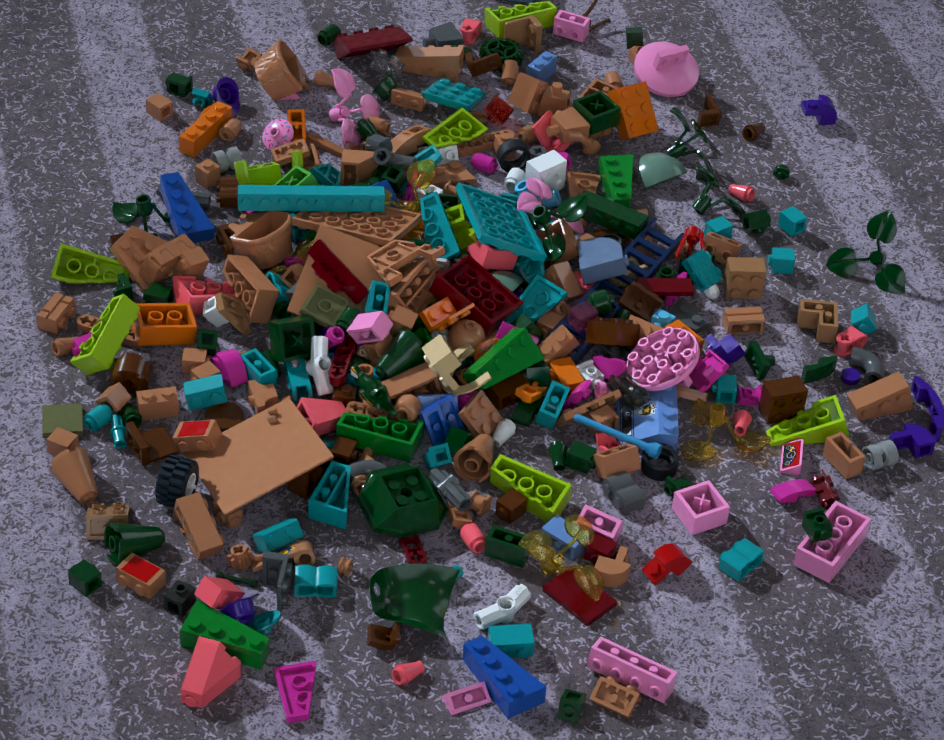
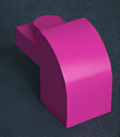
(231, 367)

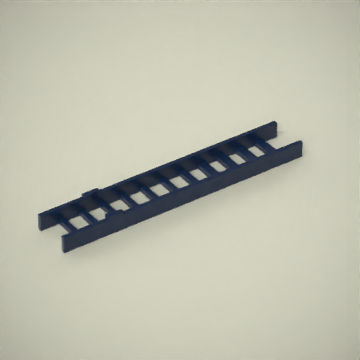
(630, 251)

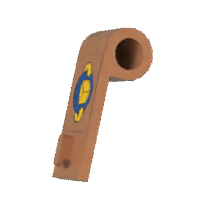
(300, 551)

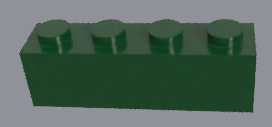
(614, 216)

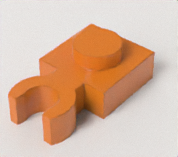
(530, 393)

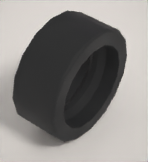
(509, 146)
(660, 473)

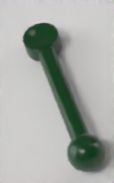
(253, 582)

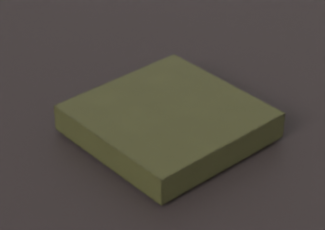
(324, 306)
(63, 416)

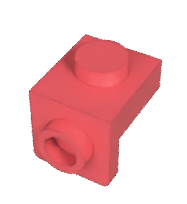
(605, 442)

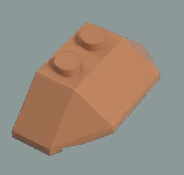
(413, 289)

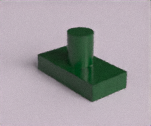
(758, 360)

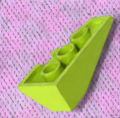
(455, 130)

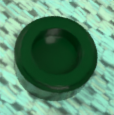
(280, 310)

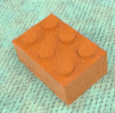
(636, 111)
(165, 324)

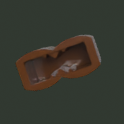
(227, 191)

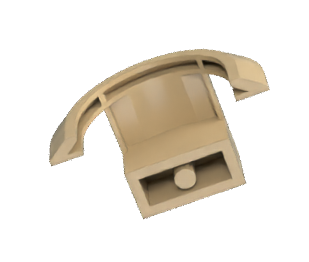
(445, 361)

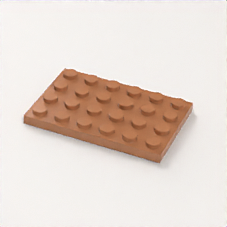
(372, 227)

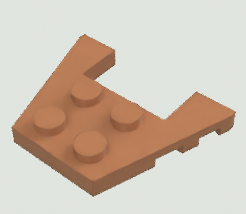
(132, 249)
(396, 254)

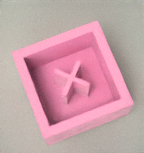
(700, 507)

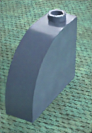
(601, 259)

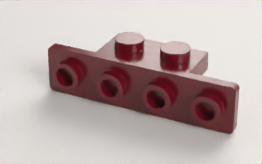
(336, 273)

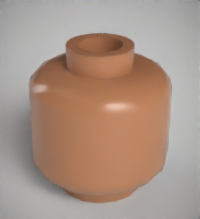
(408, 407)

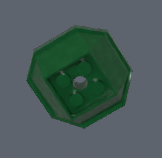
(401, 501)

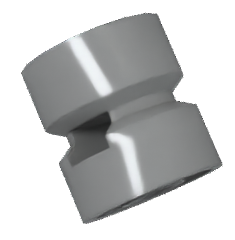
(227, 158)
(880, 455)

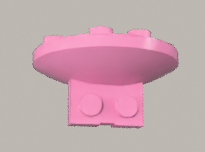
(666, 69)
(664, 359)

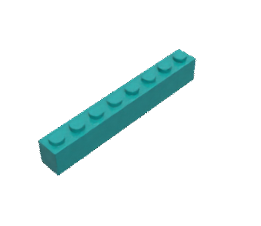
(311, 198)

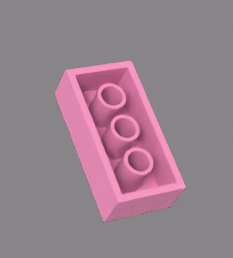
(828, 556)

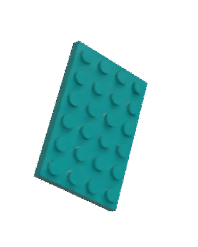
(499, 223)

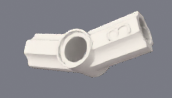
(320, 365)
(504, 609)

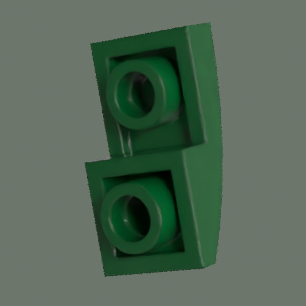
(819, 371)
(525, 412)

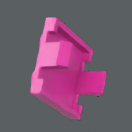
(708, 371)

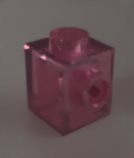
(580, 314)

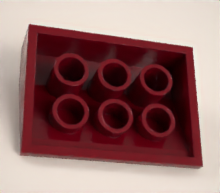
(363, 43)
(471, 283)

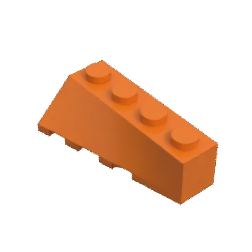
(204, 129)

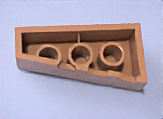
(433, 61)
(251, 287)
(413, 381)

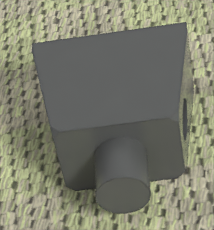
(443, 35)

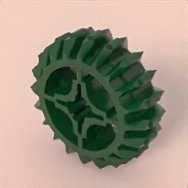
(506, 49)

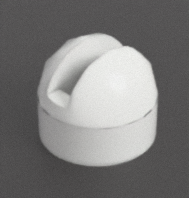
(712, 292)

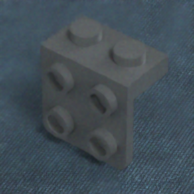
(276, 572)

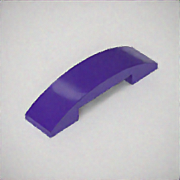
(924, 393)

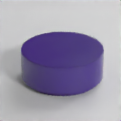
(850, 376)

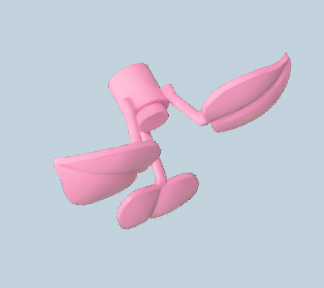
(344, 86)
(528, 201)

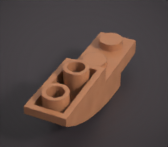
(409, 139)

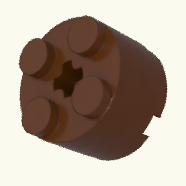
(131, 372)

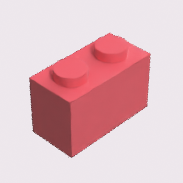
(218, 592)

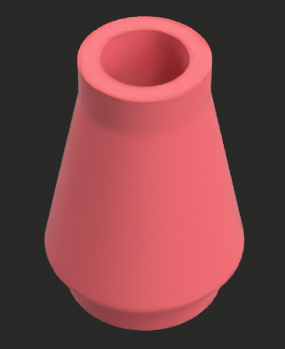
(742, 192)
(741, 421)
(407, 672)

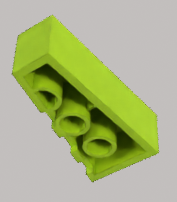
(543, 11)
(107, 336)
(545, 493)

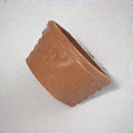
(280, 72)
(264, 237)

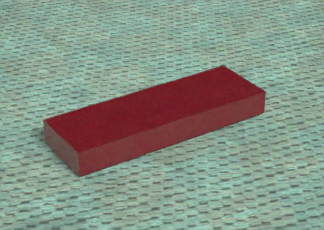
(668, 286)

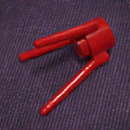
(693, 236)

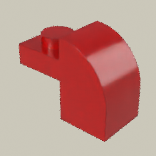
(666, 559)

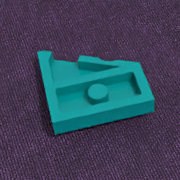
(326, 175)

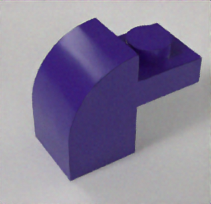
(821, 108)
(726, 349)
(915, 438)

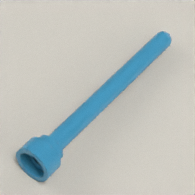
(652, 449)

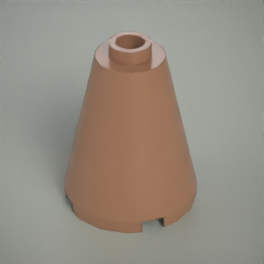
(475, 459)
(75, 474)

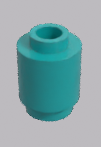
(98, 417)

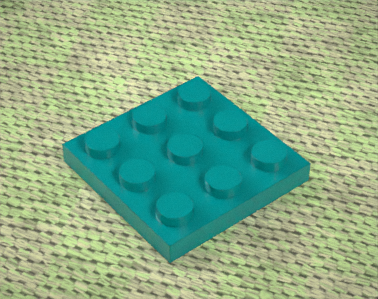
(453, 94)

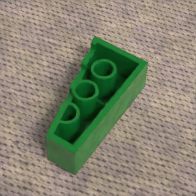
(617, 177)
(507, 357)
(383, 436)
(239, 639)

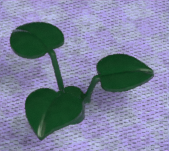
(679, 148)
(704, 200)
(571, 210)
(129, 211)
(890, 279)

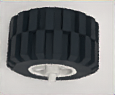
(176, 479)

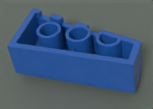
(184, 210)
(507, 682)

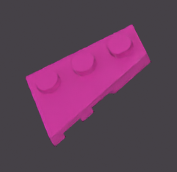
(295, 689)

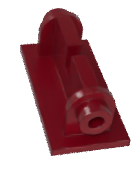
(823, 484)

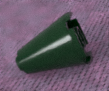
(400, 354)
(130, 538)

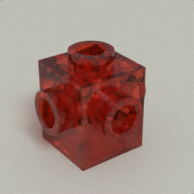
(498, 110)

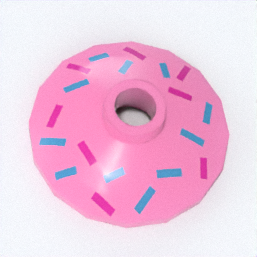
(283, 136)

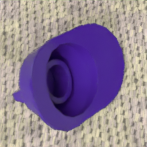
(227, 93)
(241, 609)

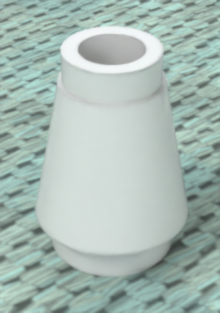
(503, 432)

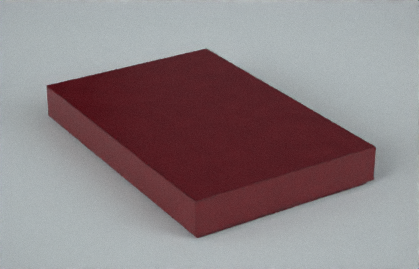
(573, 598)

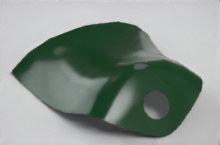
(416, 594)

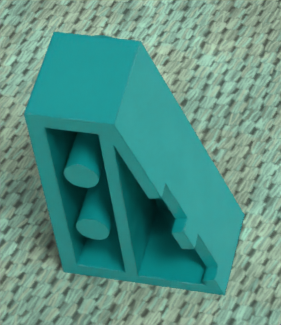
(331, 496)

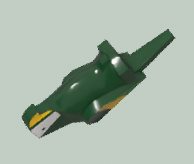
(373, 390)

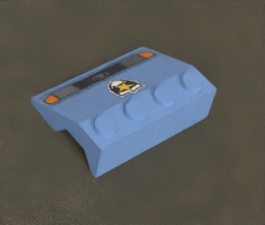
(654, 420)

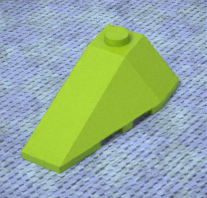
(82, 266)
(812, 425)

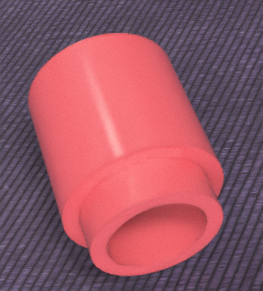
(473, 537)

